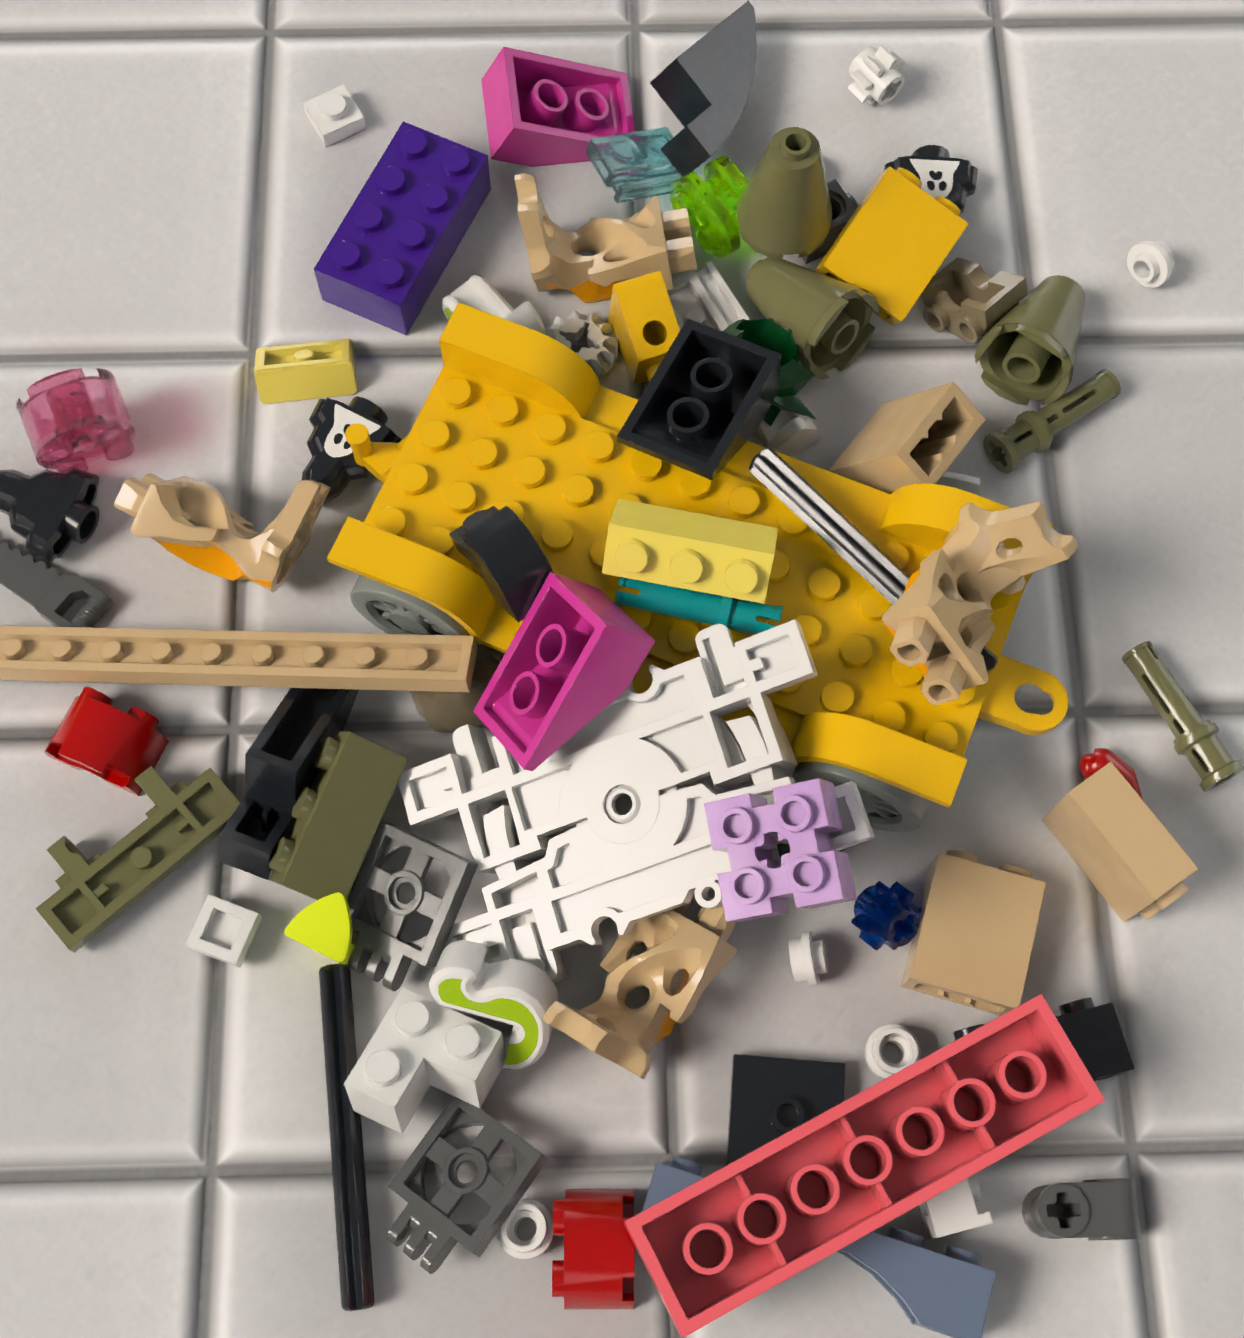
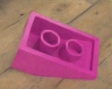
(551, 108)
(561, 669)

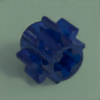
(886, 915)

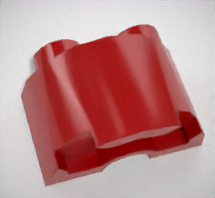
(107, 740)
(597, 1249)

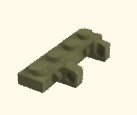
(109, 884)

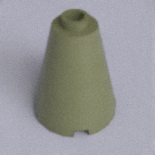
(787, 198)
(823, 313)
(1035, 344)

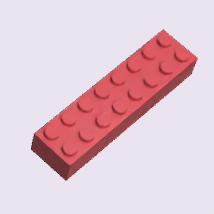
(861, 1164)

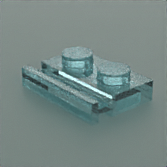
(634, 163)

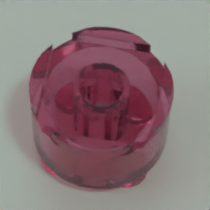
(76, 420)

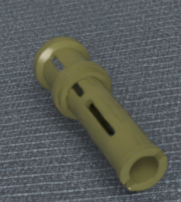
(1037, 429)
(1193, 735)

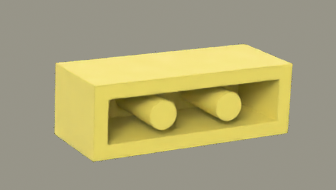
(690, 550)

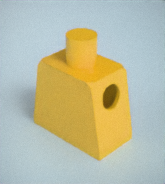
(643, 323)

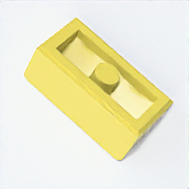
(305, 371)

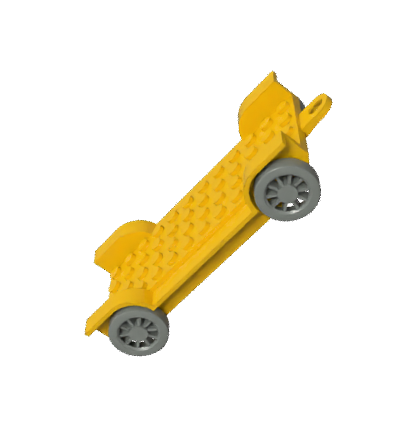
(538, 433)

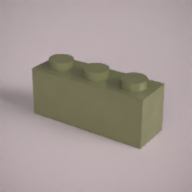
(336, 816)

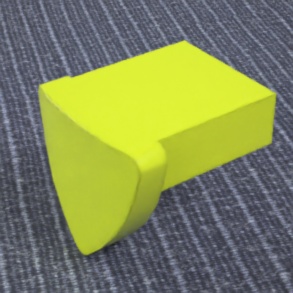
(325, 928)

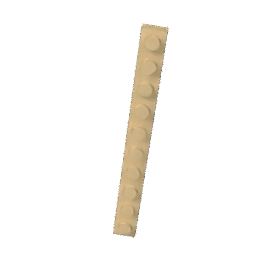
(238, 658)

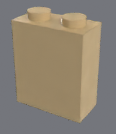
(911, 439)
(1120, 845)
(974, 933)

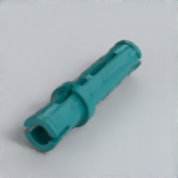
(698, 606)

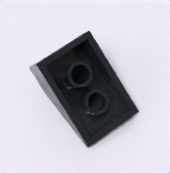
(703, 400)

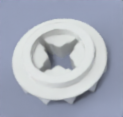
(600, 339)

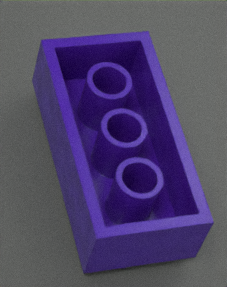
(403, 228)

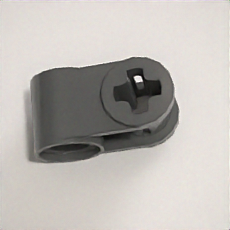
(1091, 1210)

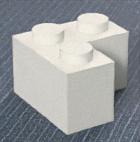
(423, 1048)

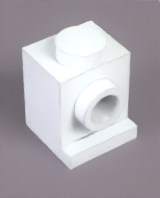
(953, 1210)

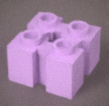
(810, 872)

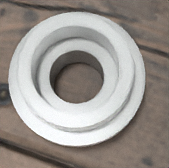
(1150, 263)
(807, 958)
(896, 1035)
(542, 1239)

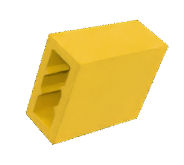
(894, 242)

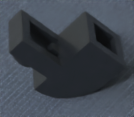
(505, 557)

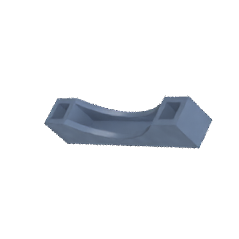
(931, 1288)

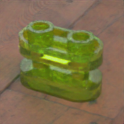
(712, 205)

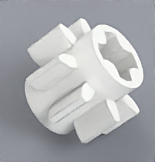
(876, 75)

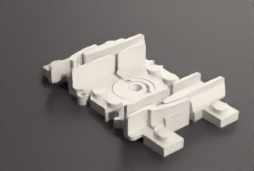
(633, 747)

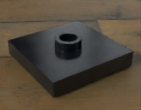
(777, 1096)

